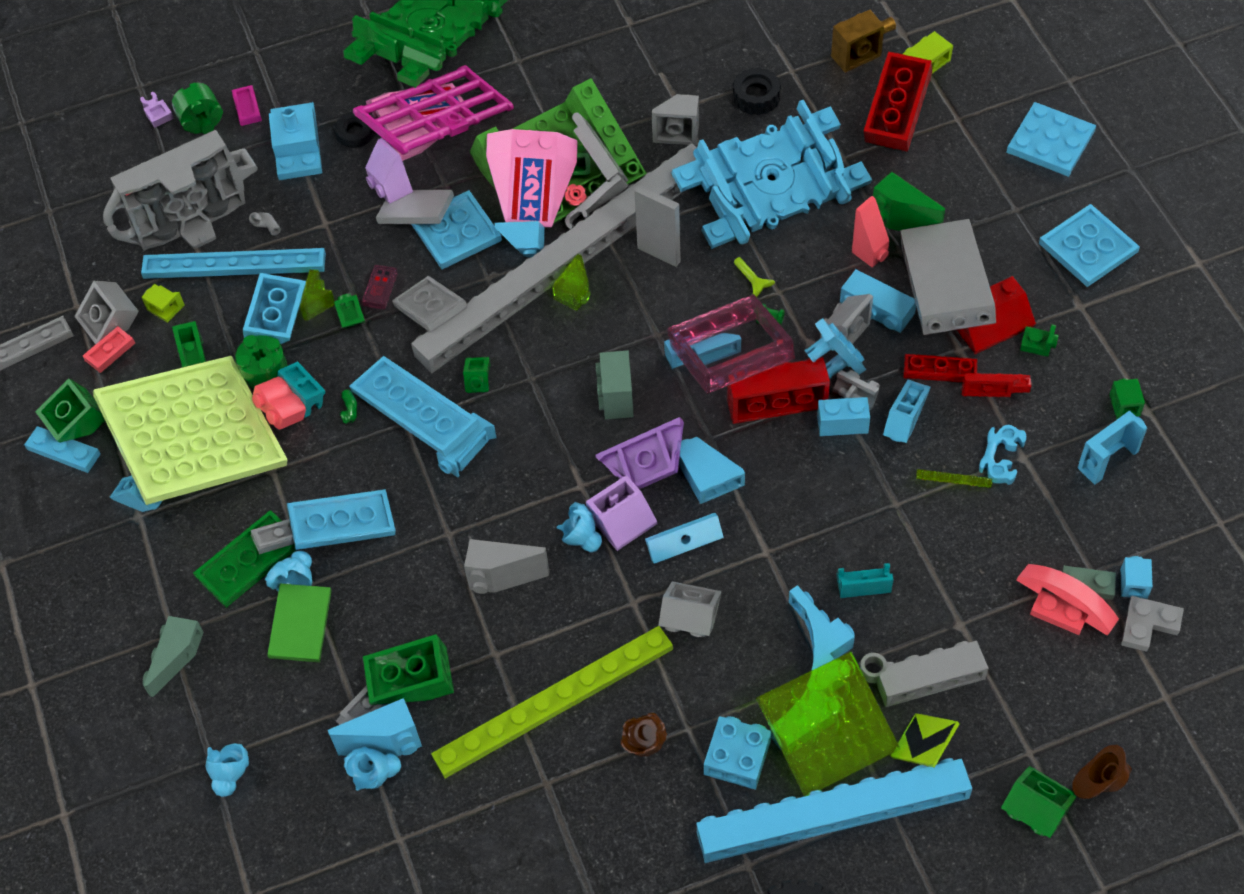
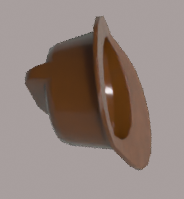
(1104, 773)

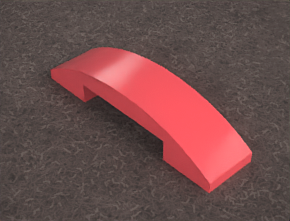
(1073, 591)

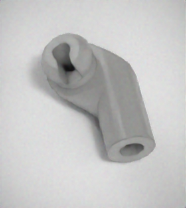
(265, 220)

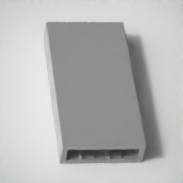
(947, 277)

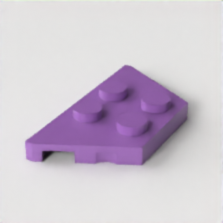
(646, 456)

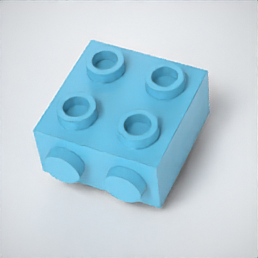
(737, 752)

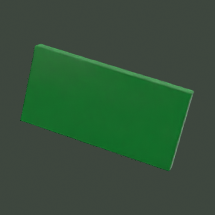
(240, 564)

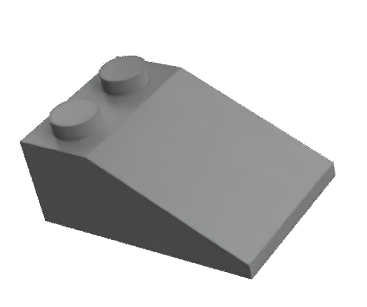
(503, 565)

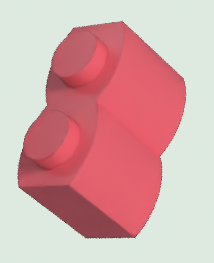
(278, 403)

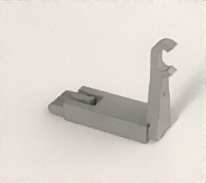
(606, 164)

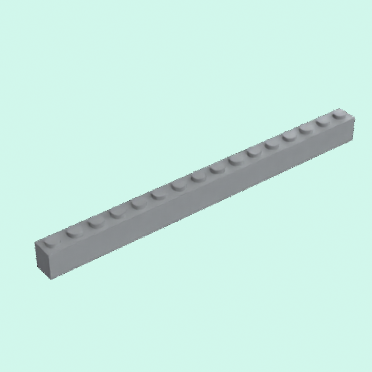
(543, 269)

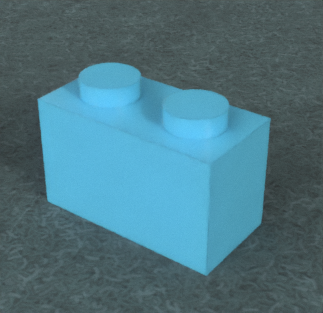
(843, 416)

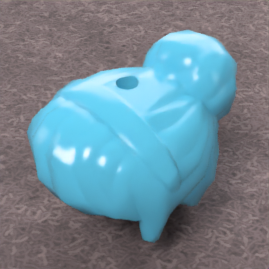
(580, 528)
(291, 571)
(226, 767)
(370, 775)

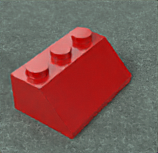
(1012, 317)

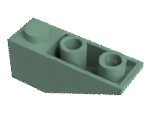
(175, 649)

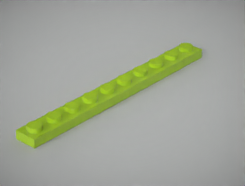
(551, 702)

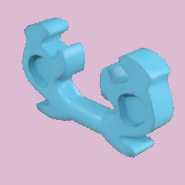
(999, 471)

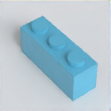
(889, 305)

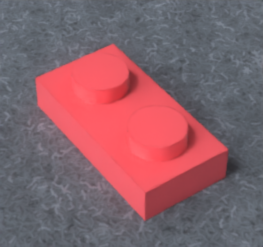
(108, 349)
(1058, 612)

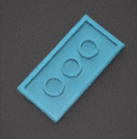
(340, 519)

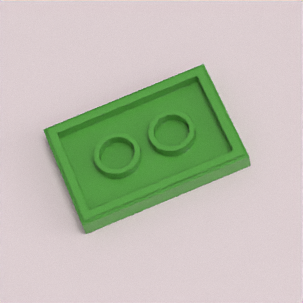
(299, 623)

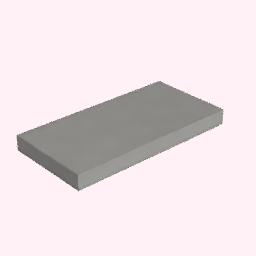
(657, 225)

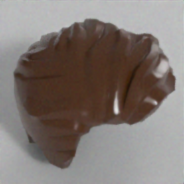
(643, 735)

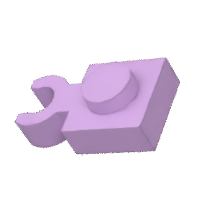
(156, 110)

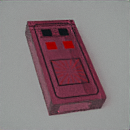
(379, 286)

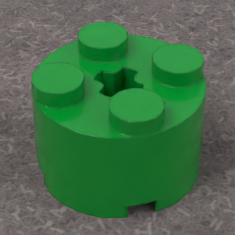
(197, 108)
(260, 359)

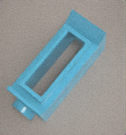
(467, 449)

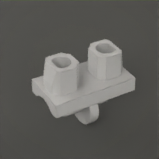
(850, 386)

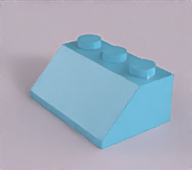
(274, 307)

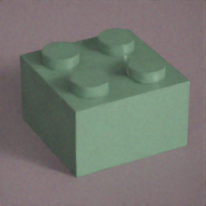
(614, 385)

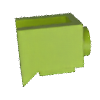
(162, 302)

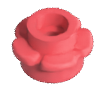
(575, 200)

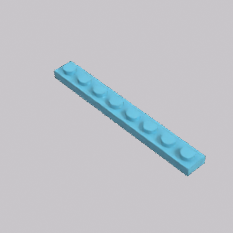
(233, 263)

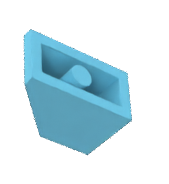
(524, 236)
(129, 495)

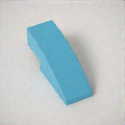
(708, 350)

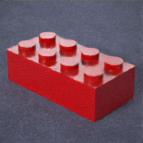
(898, 101)
(779, 391)

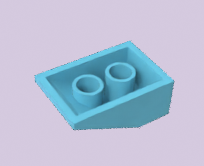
(384, 729)

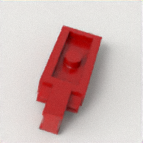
(995, 384)

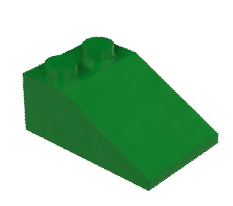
(904, 205)
(409, 672)

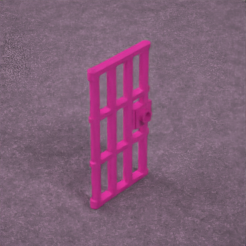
(447, 119)

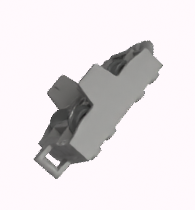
(179, 193)

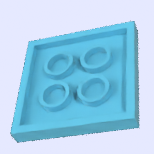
(1051, 139)
(461, 232)
(1089, 245)

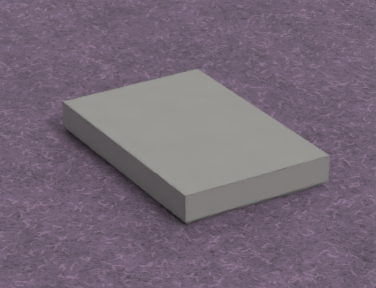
(416, 208)
(429, 303)

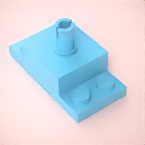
(295, 141)

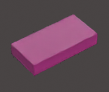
(246, 105)

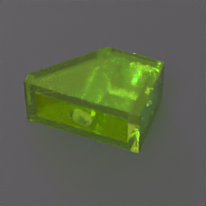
(572, 285)

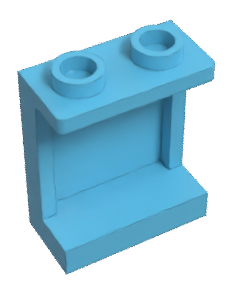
(1124, 432)

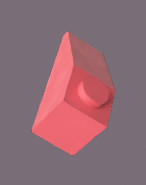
(869, 234)

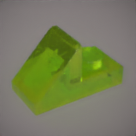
(315, 298)

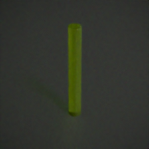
(954, 478)

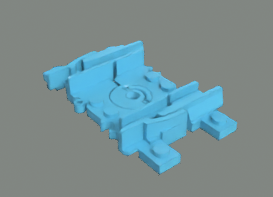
(741, 179)

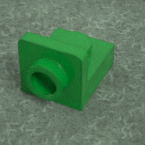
(349, 310)
(1039, 341)
(476, 374)

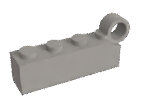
(926, 674)

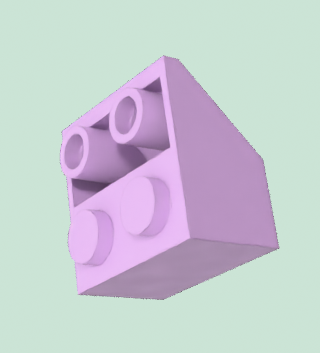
(621, 512)

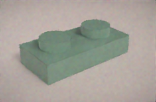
(1099, 581)

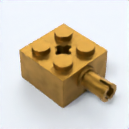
(859, 39)

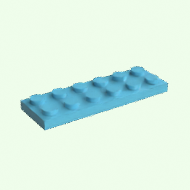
(414, 406)

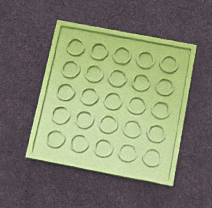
(189, 429)

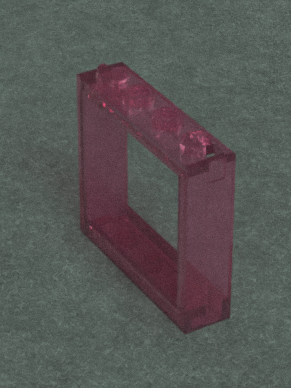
(722, 320)

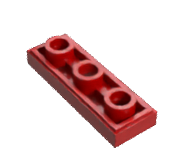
(938, 367)

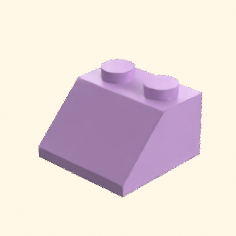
(387, 173)

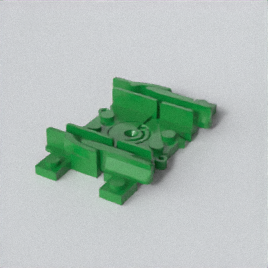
(419, 33)

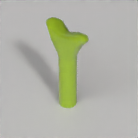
(757, 283)

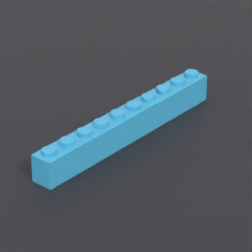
(833, 810)

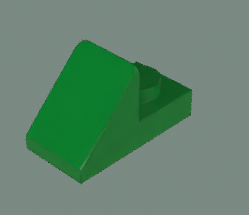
(189, 344)

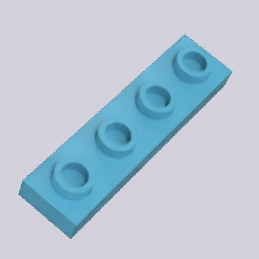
(835, 340)

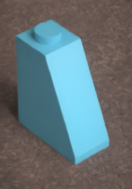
(708, 470)

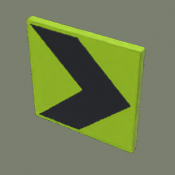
(925, 740)

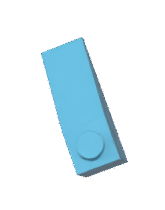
(906, 411)

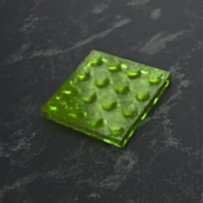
(828, 723)

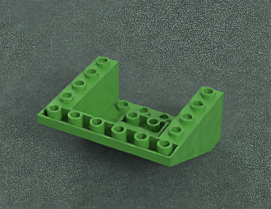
(590, 104)

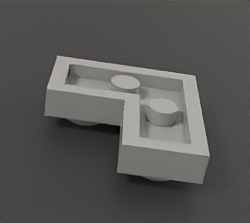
(1149, 615)

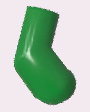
(351, 405)

